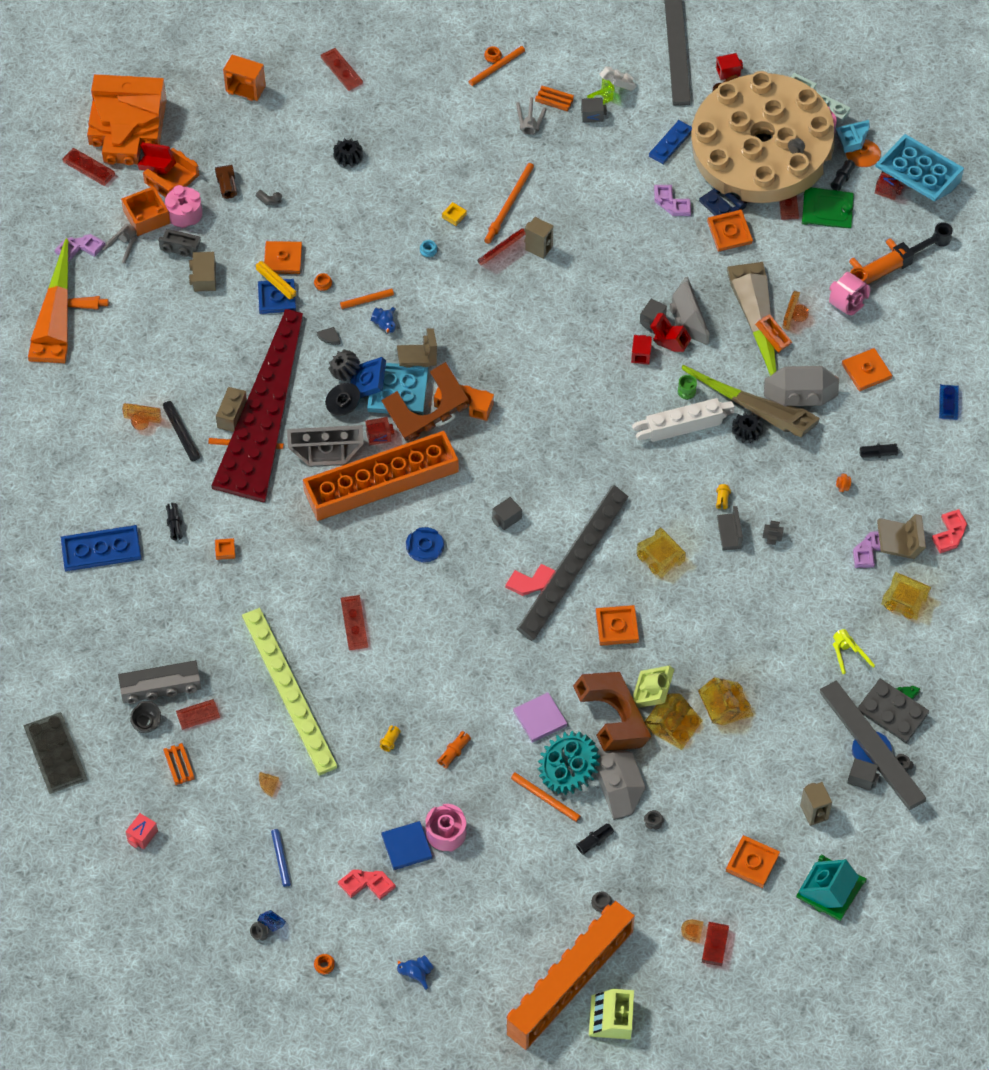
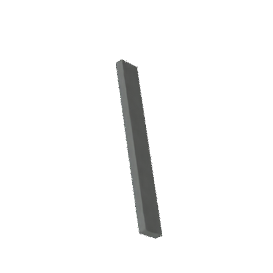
(677, 52)
(873, 745)

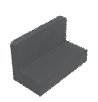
(730, 530)

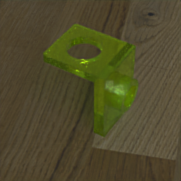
(606, 91)

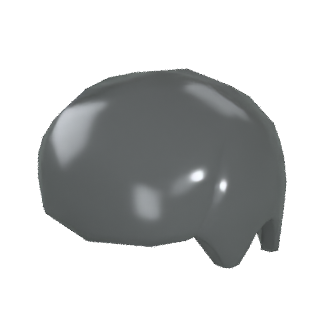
(142, 714)

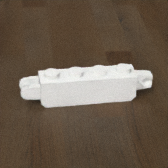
(683, 420)

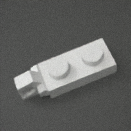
(618, 79)

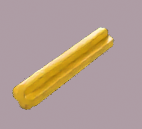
(276, 280)

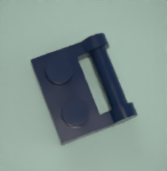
(718, 205)

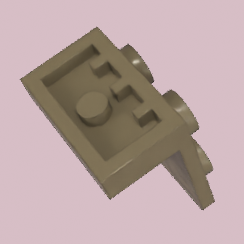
(419, 355)
(901, 538)

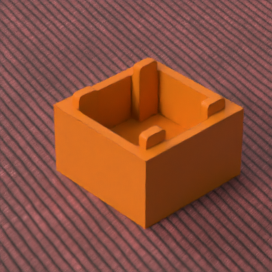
(244, 77)
(145, 210)

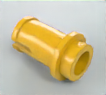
(722, 496)
(389, 739)

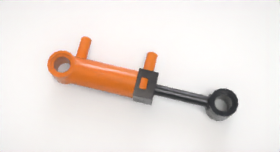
(901, 255)

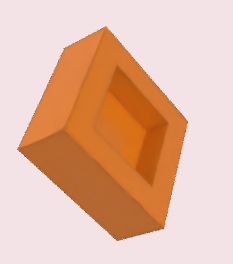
(225, 549)

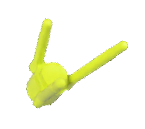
(845, 641)

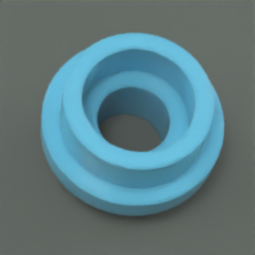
(428, 244)

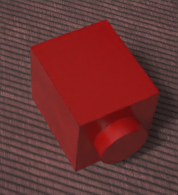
(728, 65)
(641, 349)

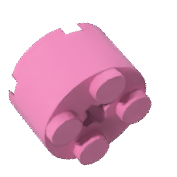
(184, 206)
(849, 293)
(446, 827)

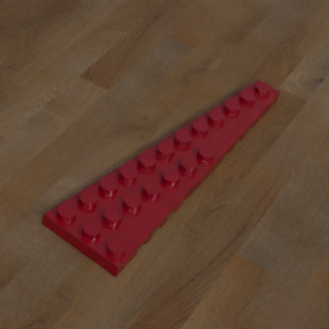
(253, 445)

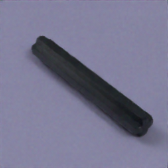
(181, 431)

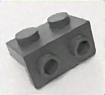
(179, 243)

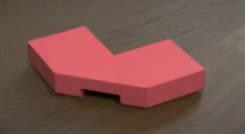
(950, 539)
(525, 585)
(375, 881)

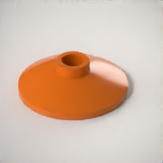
(865, 157)

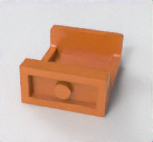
(181, 174)

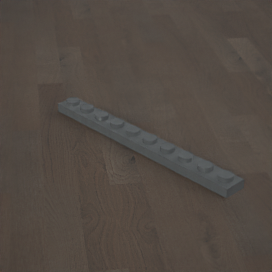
(572, 563)

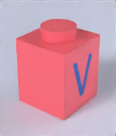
(141, 831)

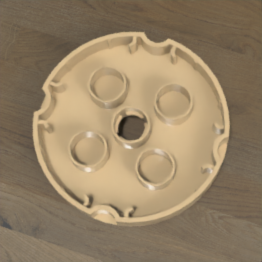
(754, 105)

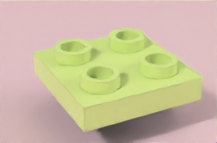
(653, 686)

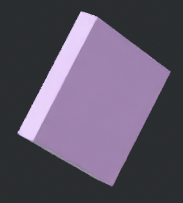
(540, 717)

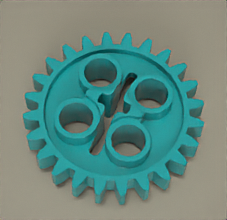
(553, 770)

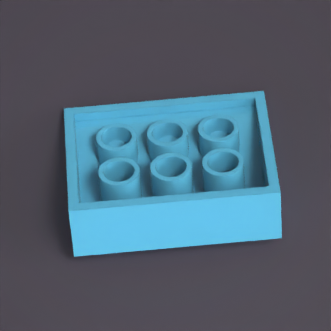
(921, 168)

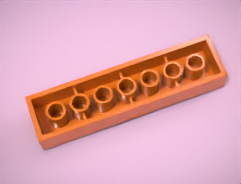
(380, 475)
(570, 974)

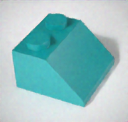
(829, 883)

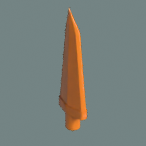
(88, 302)

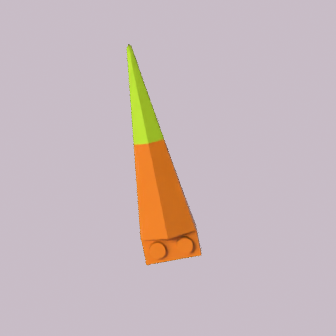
(50, 333)

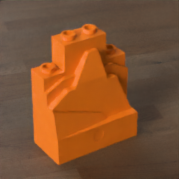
(125, 115)

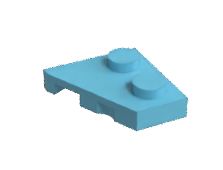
(853, 135)

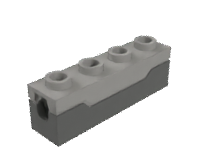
(159, 682)

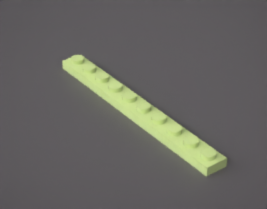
(289, 692)

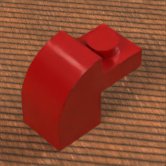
(668, 336)

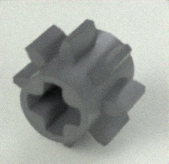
(773, 532)

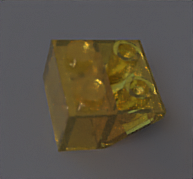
(725, 701)
(673, 720)

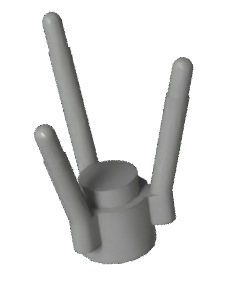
(529, 124)
(125, 234)

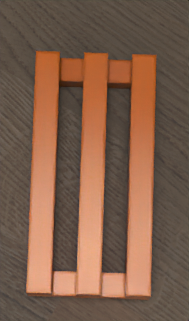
(555, 96)
(773, 334)
(173, 749)

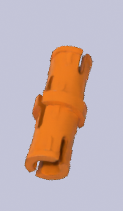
(454, 749)

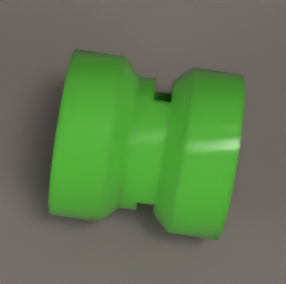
(687, 387)

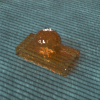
(795, 311)
(141, 415)

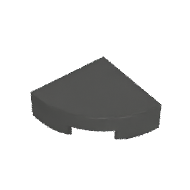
(329, 335)

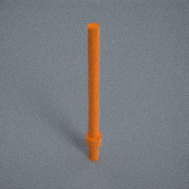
(495, 226)

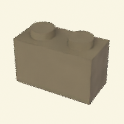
(538, 237)
(203, 270)
(231, 409)
(815, 803)

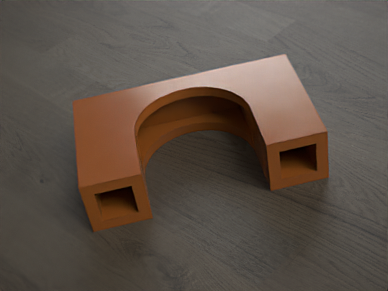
(452, 400)
(613, 690)

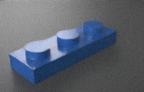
(670, 142)

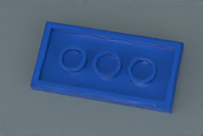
(100, 548)

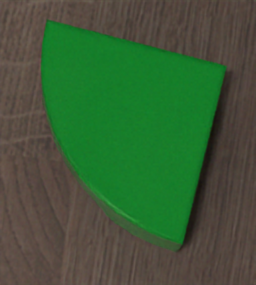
(909, 691)

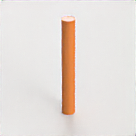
(367, 298)

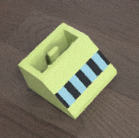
(612, 1014)

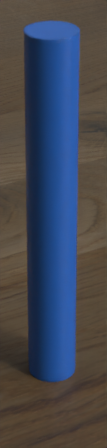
(280, 857)

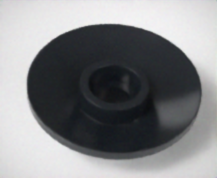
(342, 393)

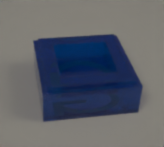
(271, 920)

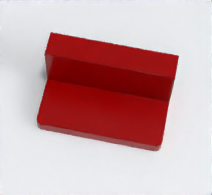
(156, 158)

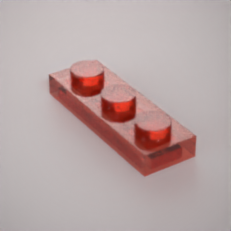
(88, 166)

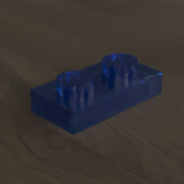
(948, 401)

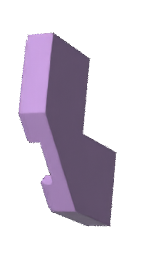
(675, 207)
(88, 243)
(863, 552)

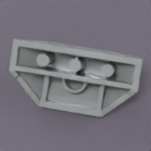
(688, 312)
(801, 386)
(325, 444)
(619, 781)

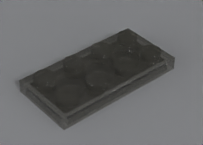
(55, 753)

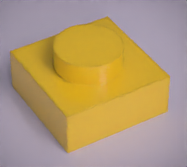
(454, 214)

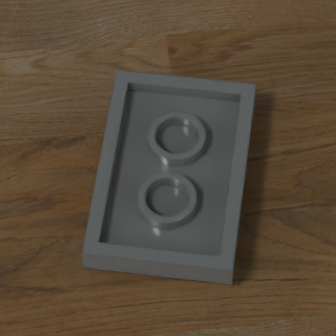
(893, 710)

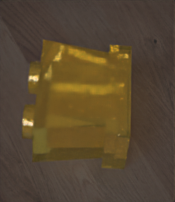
(660, 552)
(905, 596)

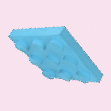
(409, 383)

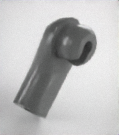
(269, 200)

